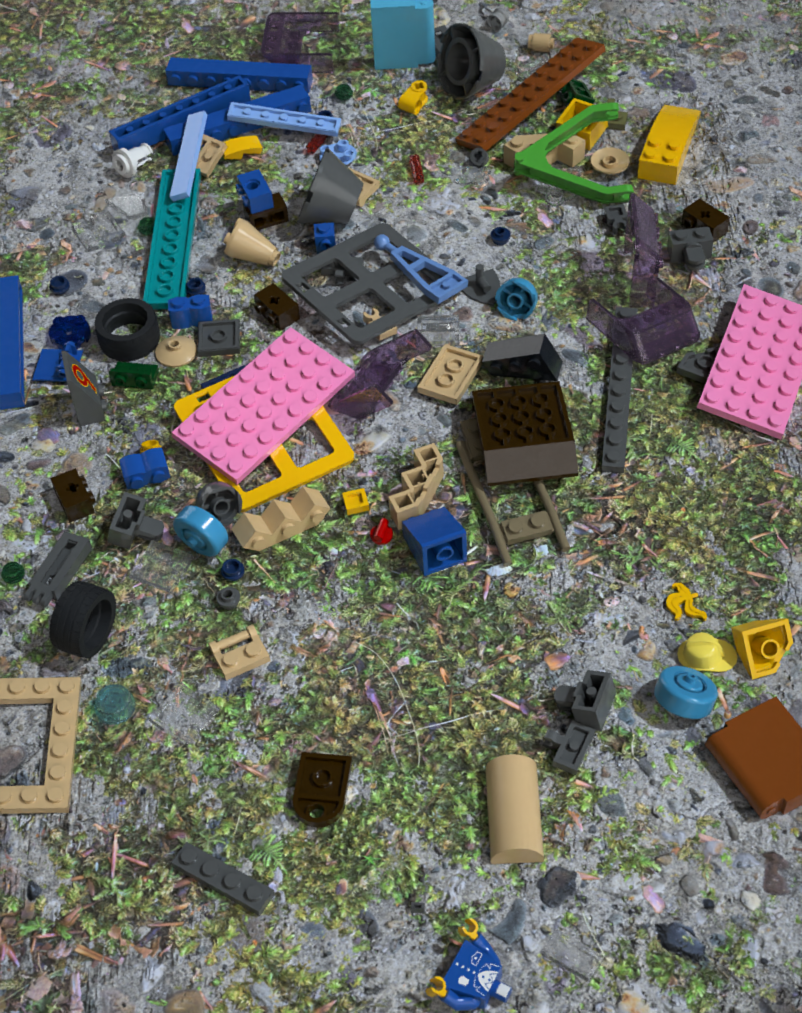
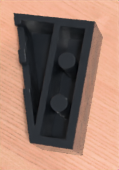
(523, 358)

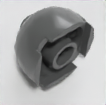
(220, 501)

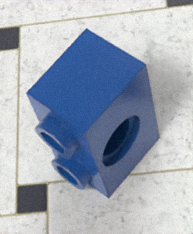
(254, 191)

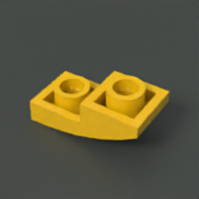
(238, 146)

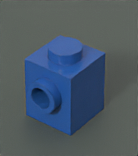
(324, 236)

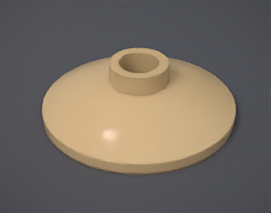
(610, 160)
(176, 351)

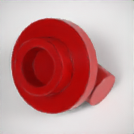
(381, 533)

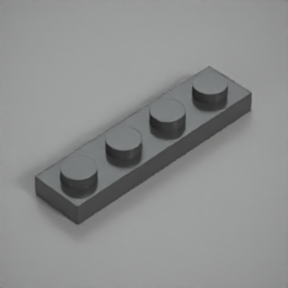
(223, 878)

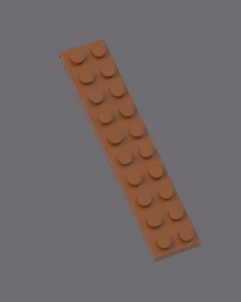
(530, 94)

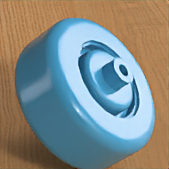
(200, 530)
(685, 692)

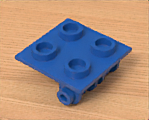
(50, 363)

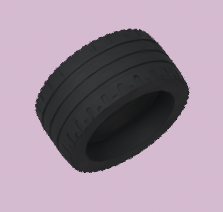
(126, 312)
(82, 619)

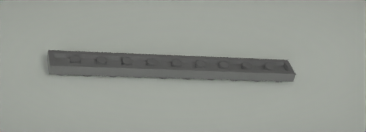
(618, 405)

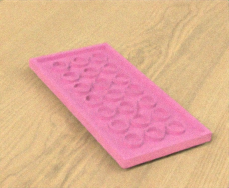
(757, 364)
(263, 405)

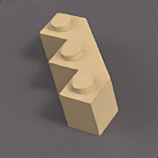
(569, 152)
(417, 485)
(281, 520)

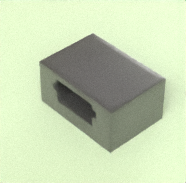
(417, 907)

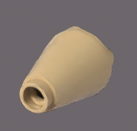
(250, 245)

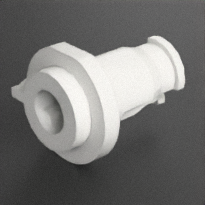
(126, 161)

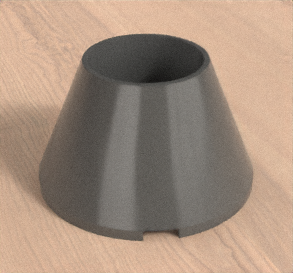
(468, 61)
(331, 193)

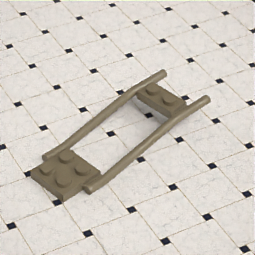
(514, 529)

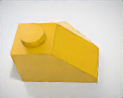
(762, 645)

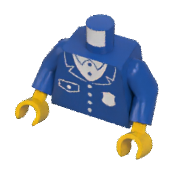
(472, 975)

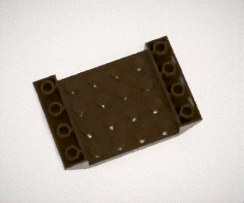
(525, 433)

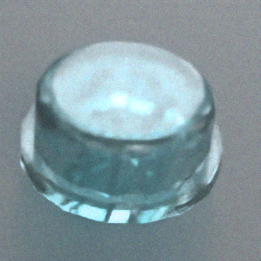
(114, 704)

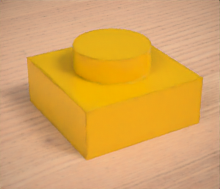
(355, 501)

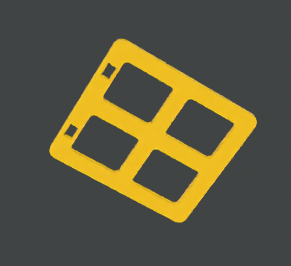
(291, 475)

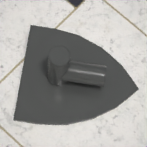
(482, 286)

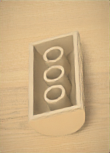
(514, 810)

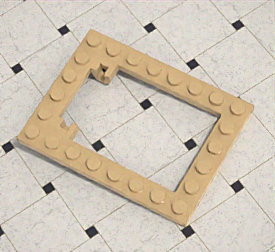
(56, 791)

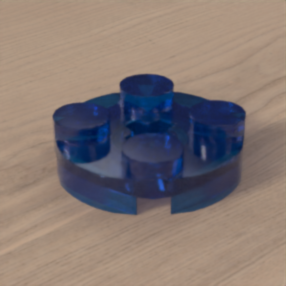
(78, 327)

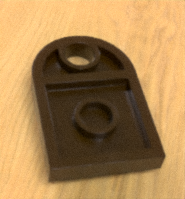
(321, 785)

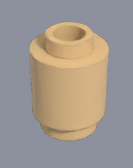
(541, 42)

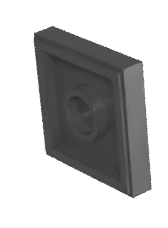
(219, 337)

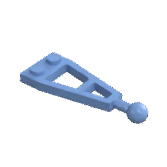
(437, 291)

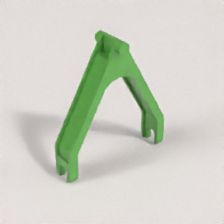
(533, 160)

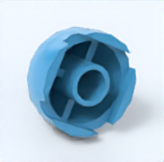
(516, 298)

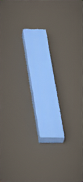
(284, 119)
(188, 156)

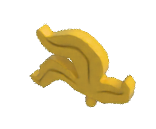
(683, 595)

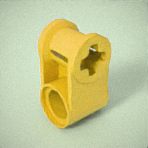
(414, 98)

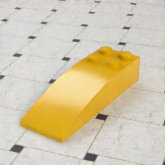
(668, 144)

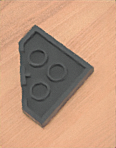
(698, 365)

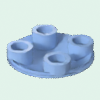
(342, 150)

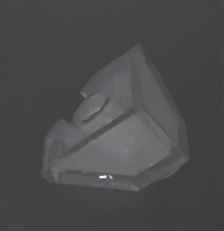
(130, 206)

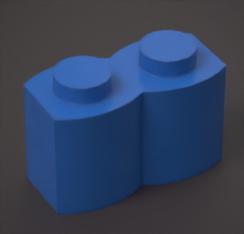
(189, 311)
(144, 468)

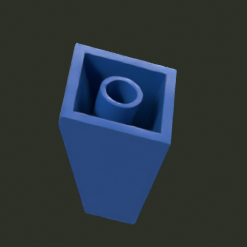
(435, 540)

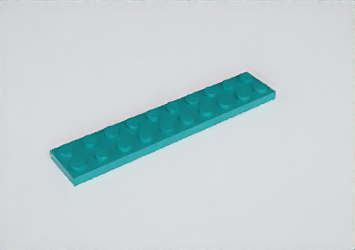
(171, 243)

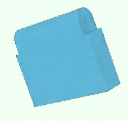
(402, 33)

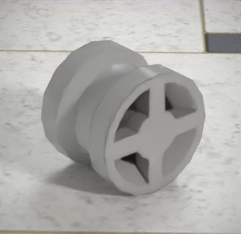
(497, 19)

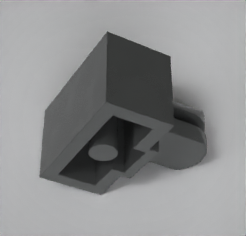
(690, 247)
(132, 522)
(588, 700)

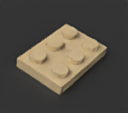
(450, 374)

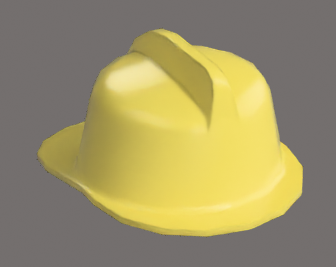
(707, 653)

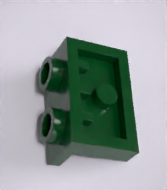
(577, 90)
(134, 375)

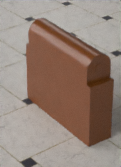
(762, 757)

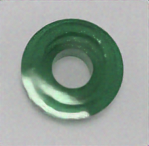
(343, 92)
(146, 226)
(12, 573)

